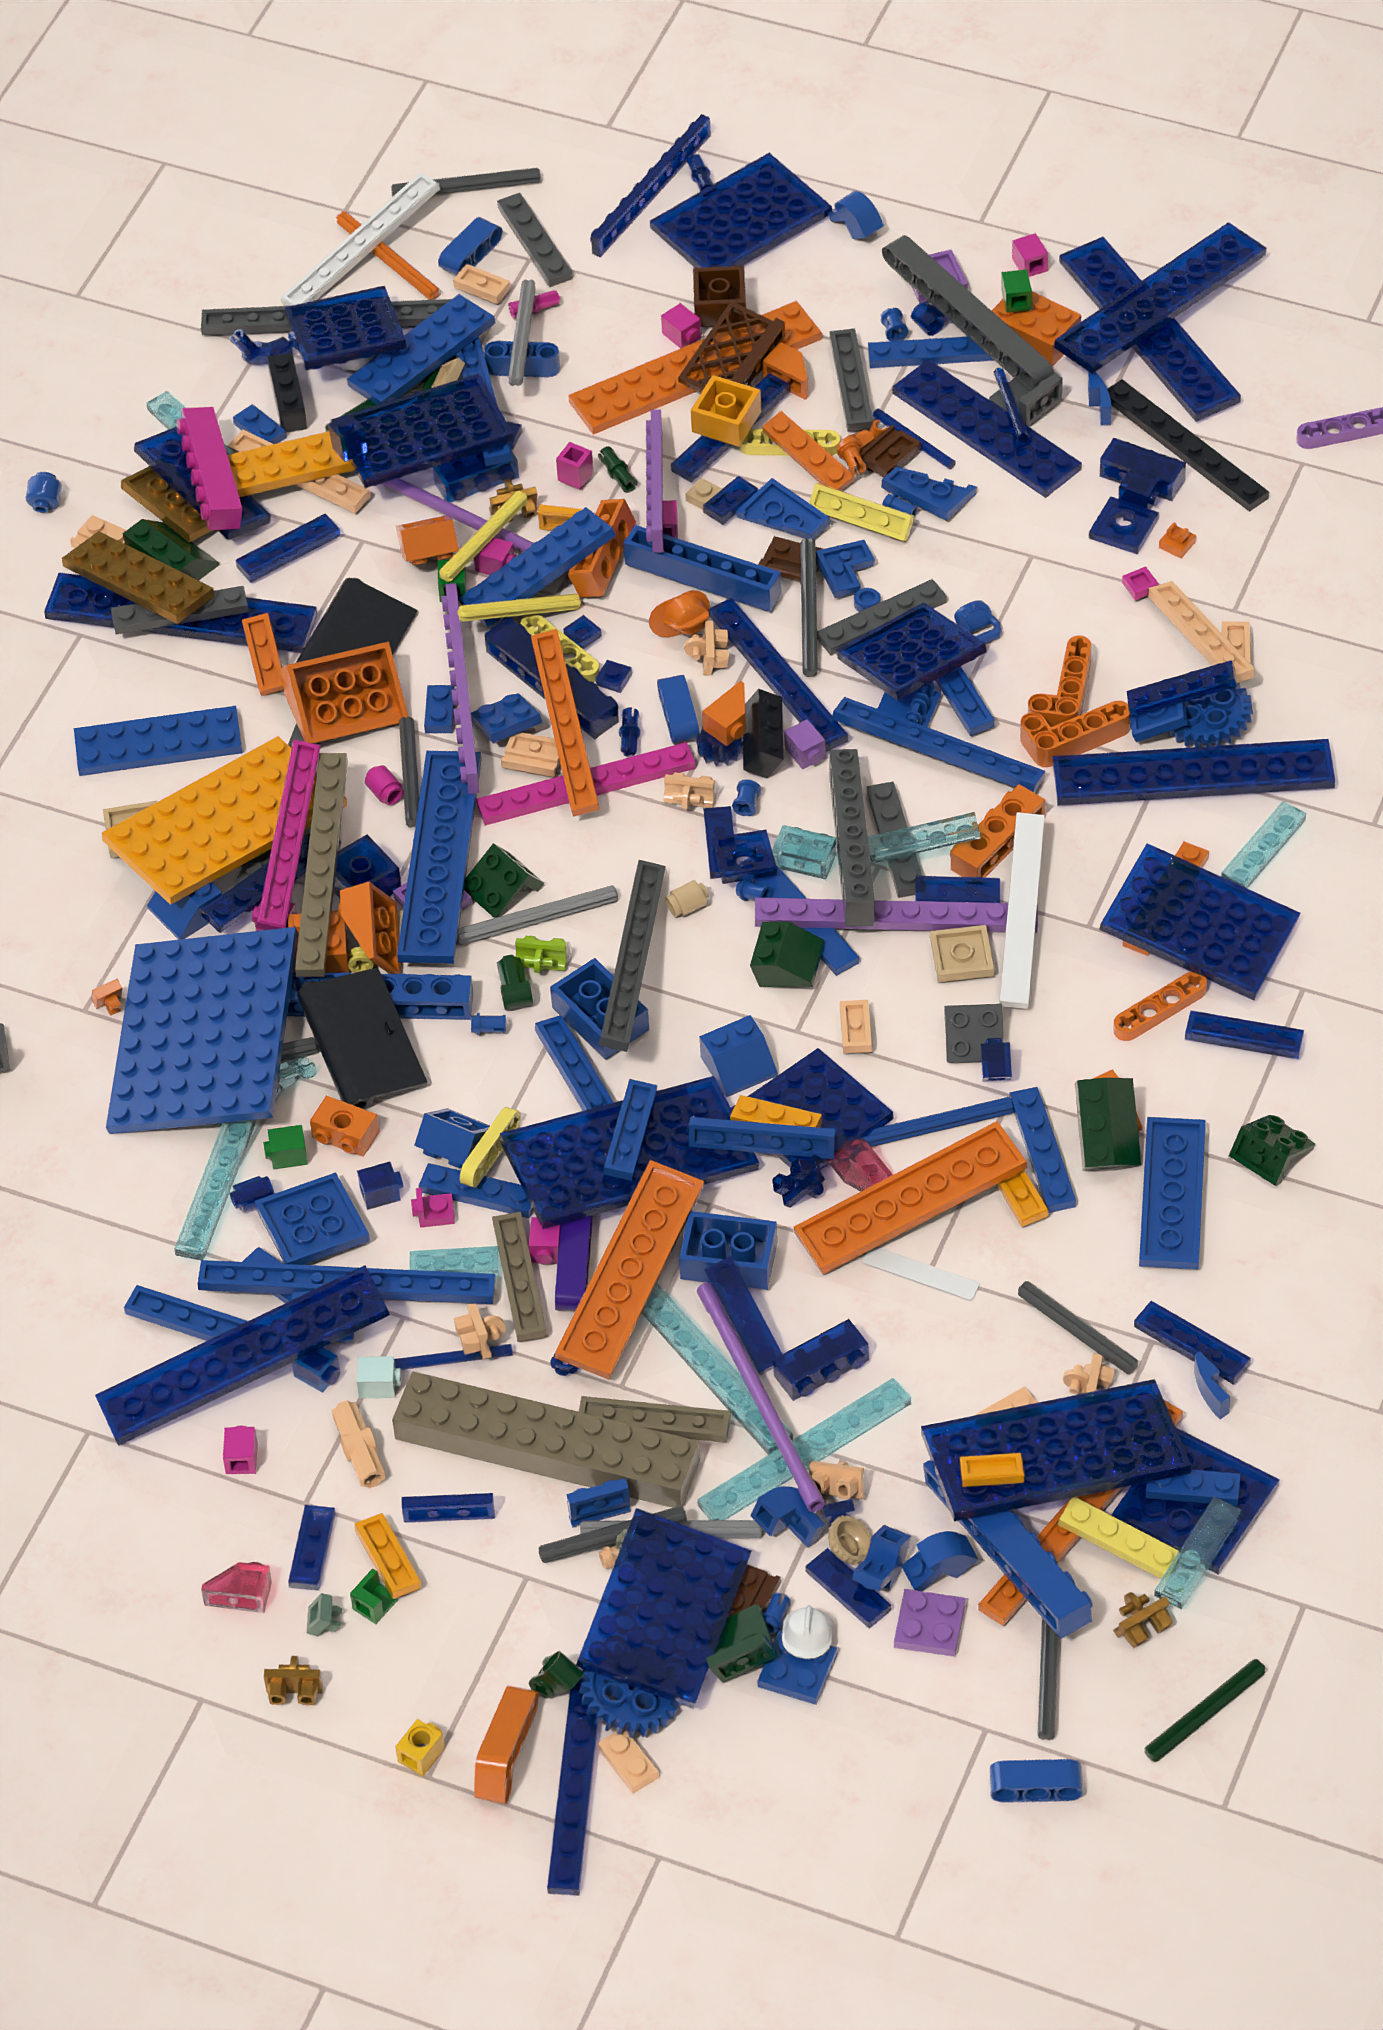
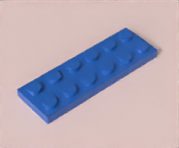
(427, 349)
(542, 561)
(157, 740)
(1172, 1193)

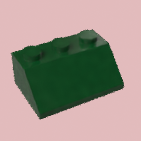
(168, 547)
(1107, 1123)

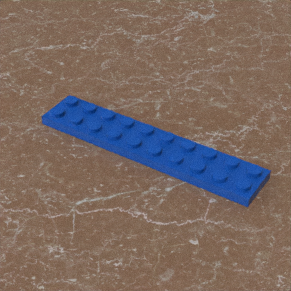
(438, 862)

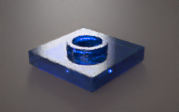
(1128, 537)
(748, 844)

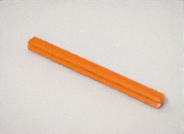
(393, 260)

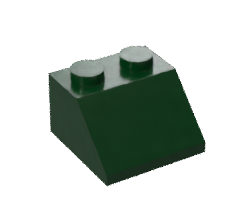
(786, 955)

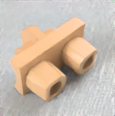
(705, 647)
(689, 790)
(475, 1331)
(1091, 1376)
(838, 1479)

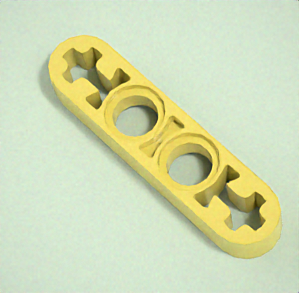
(758, 448)
(582, 658)
(488, 1148)

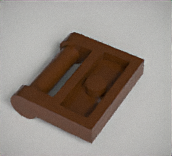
(785, 557)

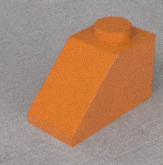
(789, 366)
(726, 716)

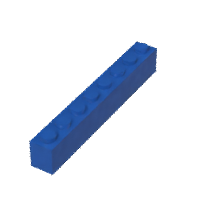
(1026, 1565)

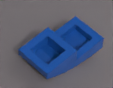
(1099, 396)
(1208, 1383)

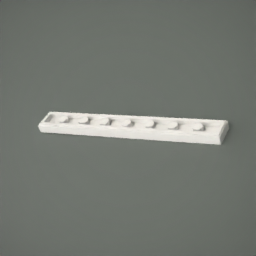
(362, 241)
(1021, 910)

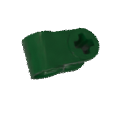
(556, 1676)

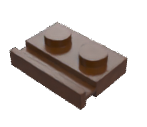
(890, 451)
(754, 1588)

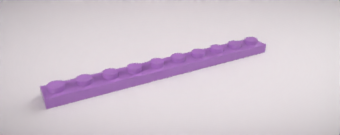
(460, 695)
(887, 914)

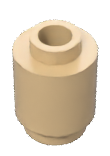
(687, 898)

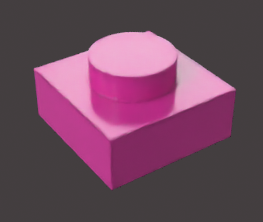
(1139, 582)

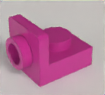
(433, 1210)

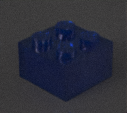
(363, 863)

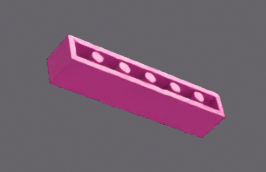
(210, 468)

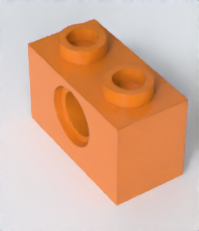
(344, 1126)

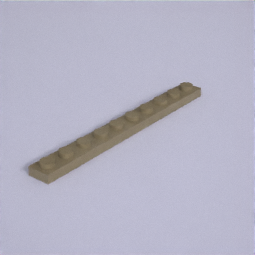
(321, 865)

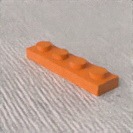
(807, 452)

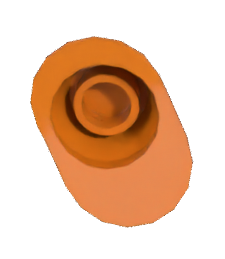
(680, 615)

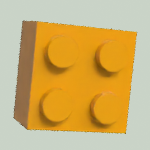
(726, 410)

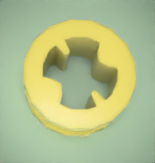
(358, 960)

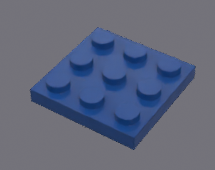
(312, 1220)

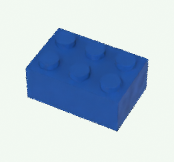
(583, 1004)
(716, 1236)

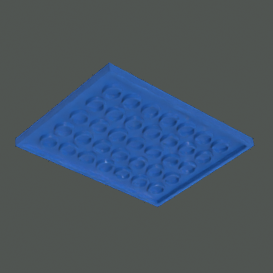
(203, 1031)

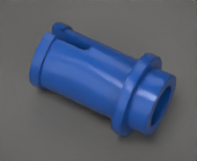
(896, 503)
(749, 890)
(488, 1024)
(776, 1612)

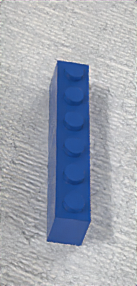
(705, 569)

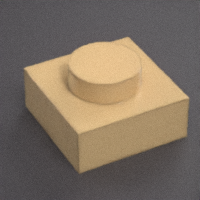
(701, 493)

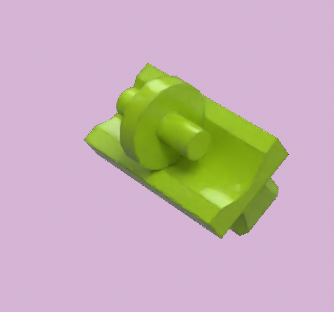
(542, 953)

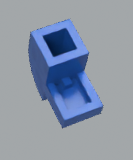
(858, 214)
(785, 1508)
(938, 1555)
(884, 1559)

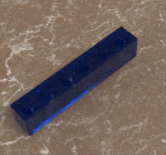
(514, 649)

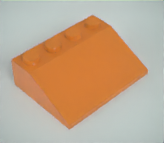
(344, 693)

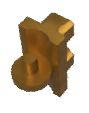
(503, 494)
(1155, 1613)
(293, 1679)

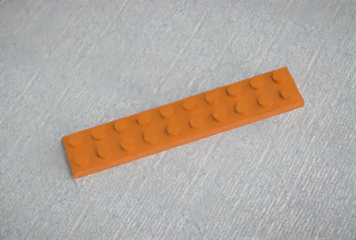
(657, 380)

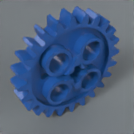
(1215, 717)
(624, 1712)

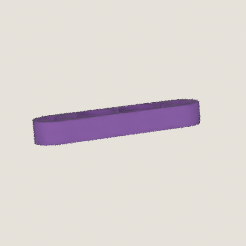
(1344, 424)

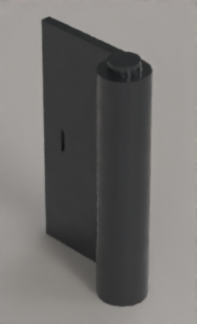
(358, 619)
(352, 1035)

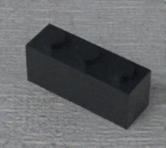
(287, 392)
(763, 734)

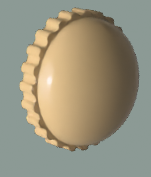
(849, 1539)

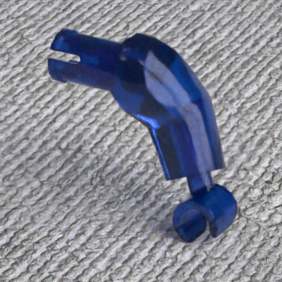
(257, 352)

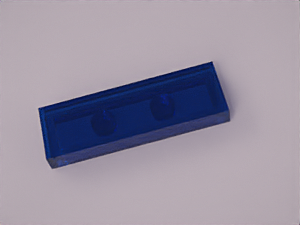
(717, 824)
(957, 889)
(448, 1507)
(311, 1547)
(837, 1580)

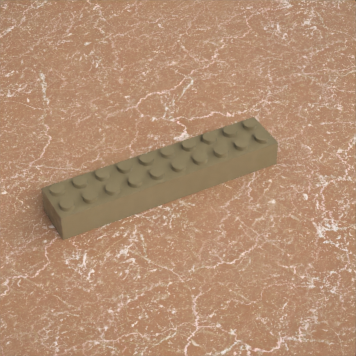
(545, 1439)

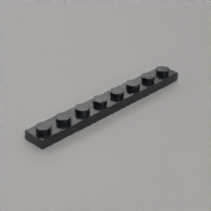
(1187, 446)

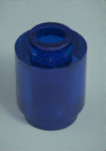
(248, 1191)

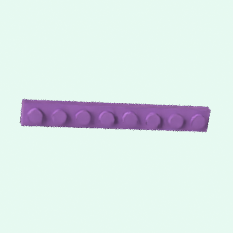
(654, 481)

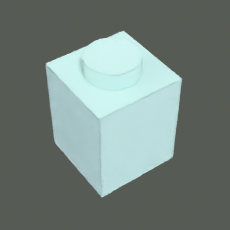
(377, 1377)

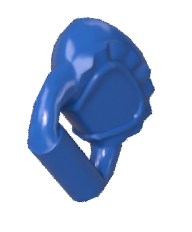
(976, 616)

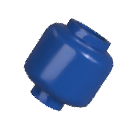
(43, 492)

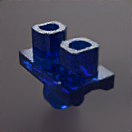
(803, 1180)

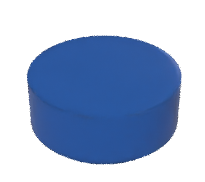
(866, 598)

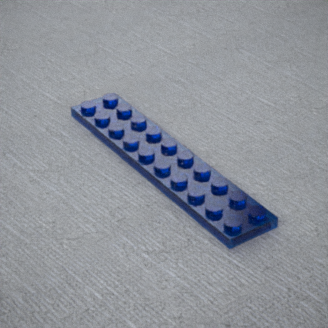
(1159, 297)
(1168, 350)
(89, 603)
(1193, 772)
(242, 1355)

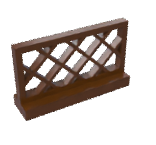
(752, 364)

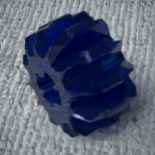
(715, 751)

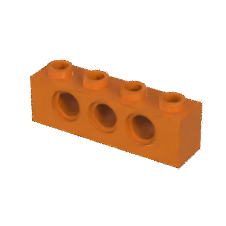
(594, 572)
(997, 832)

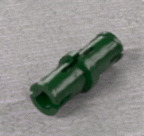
(617, 469)

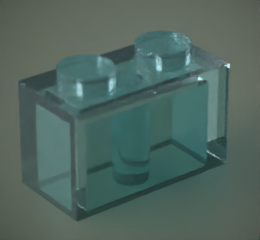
(804, 851)

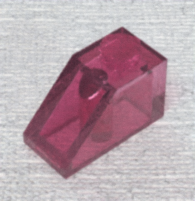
(859, 1165)
(239, 1588)

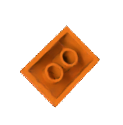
(374, 923)

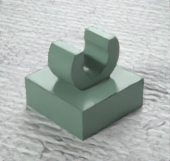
(320, 1615)

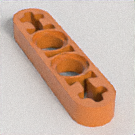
(1157, 1003)

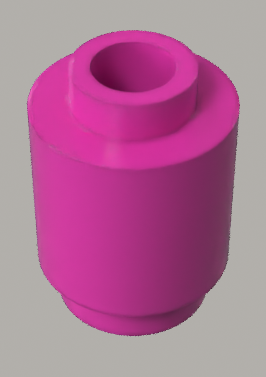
(384, 785)

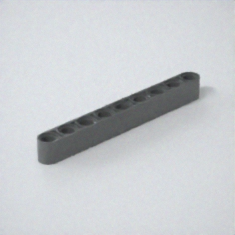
(967, 312)

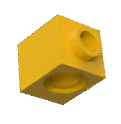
(420, 1758)

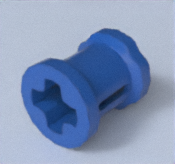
(894, 324)
(747, 793)

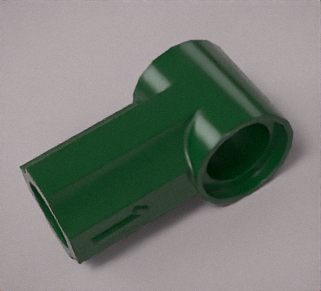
(514, 987)

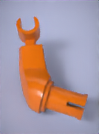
(852, 445)

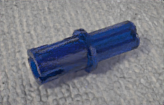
(699, 172)
(629, 731)

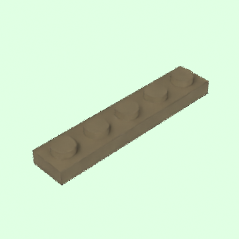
(519, 1277)
(670, 1419)

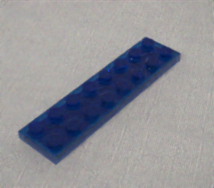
(986, 428)

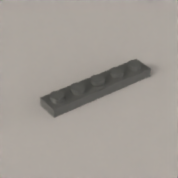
(534, 239)
(851, 379)
(137, 618)
(855, 626)
(890, 817)

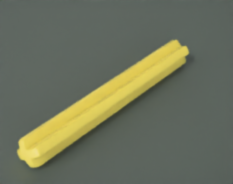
(483, 536)
(518, 607)

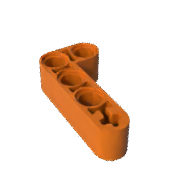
(1072, 685)
(1073, 735)
(503, 1744)

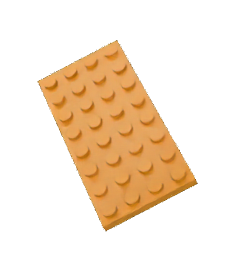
(208, 824)

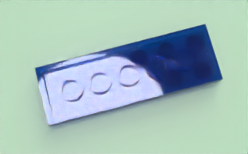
(166, 457)

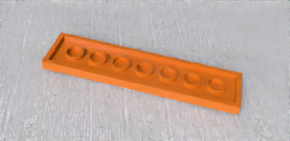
(910, 1197)
(629, 1270)

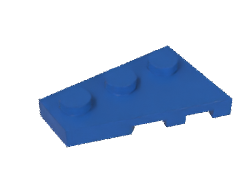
(932, 495)
(784, 511)

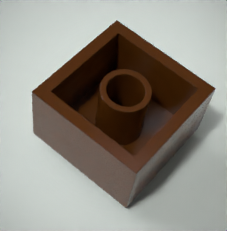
(715, 290)

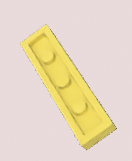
(862, 512)
(1117, 1537)

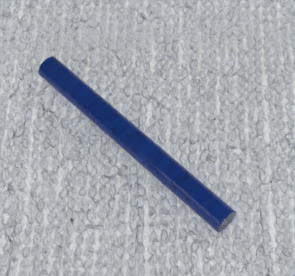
(1010, 404)
(926, 447)
(450, 1357)

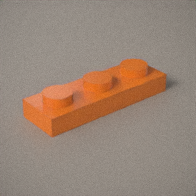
(263, 653)

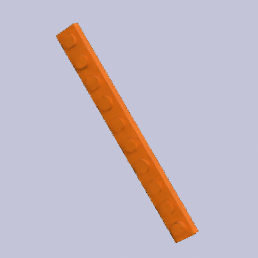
(1004, 1597)

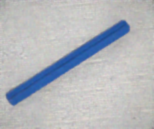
(940, 1121)

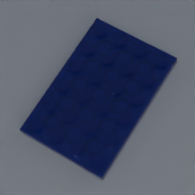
(741, 215)
(428, 430)
(1200, 921)
(664, 1608)

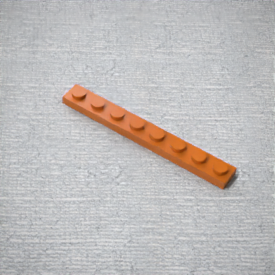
(565, 723)

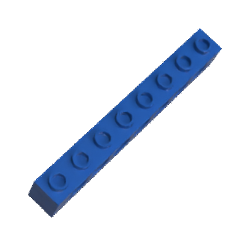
(412, 994)

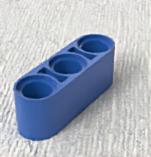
(470, 245)
(541, 359)
(678, 708)
(1036, 1780)

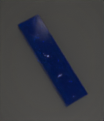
(287, 547)
(1181, 688)
(1244, 1034)
(744, 1314)
(1190, 1339)

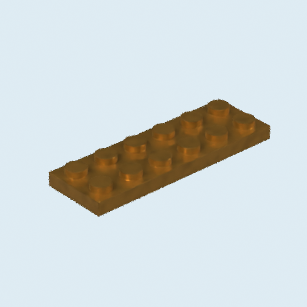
(138, 577)

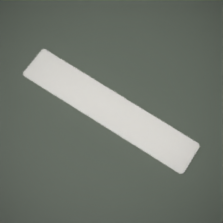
(921, 1272)

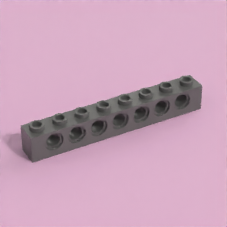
(851, 838)

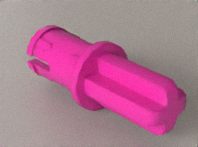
(540, 302)

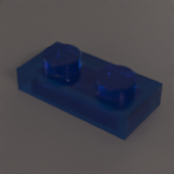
(729, 500)

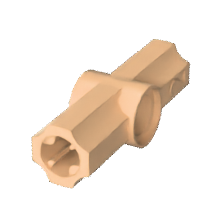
(358, 1444)

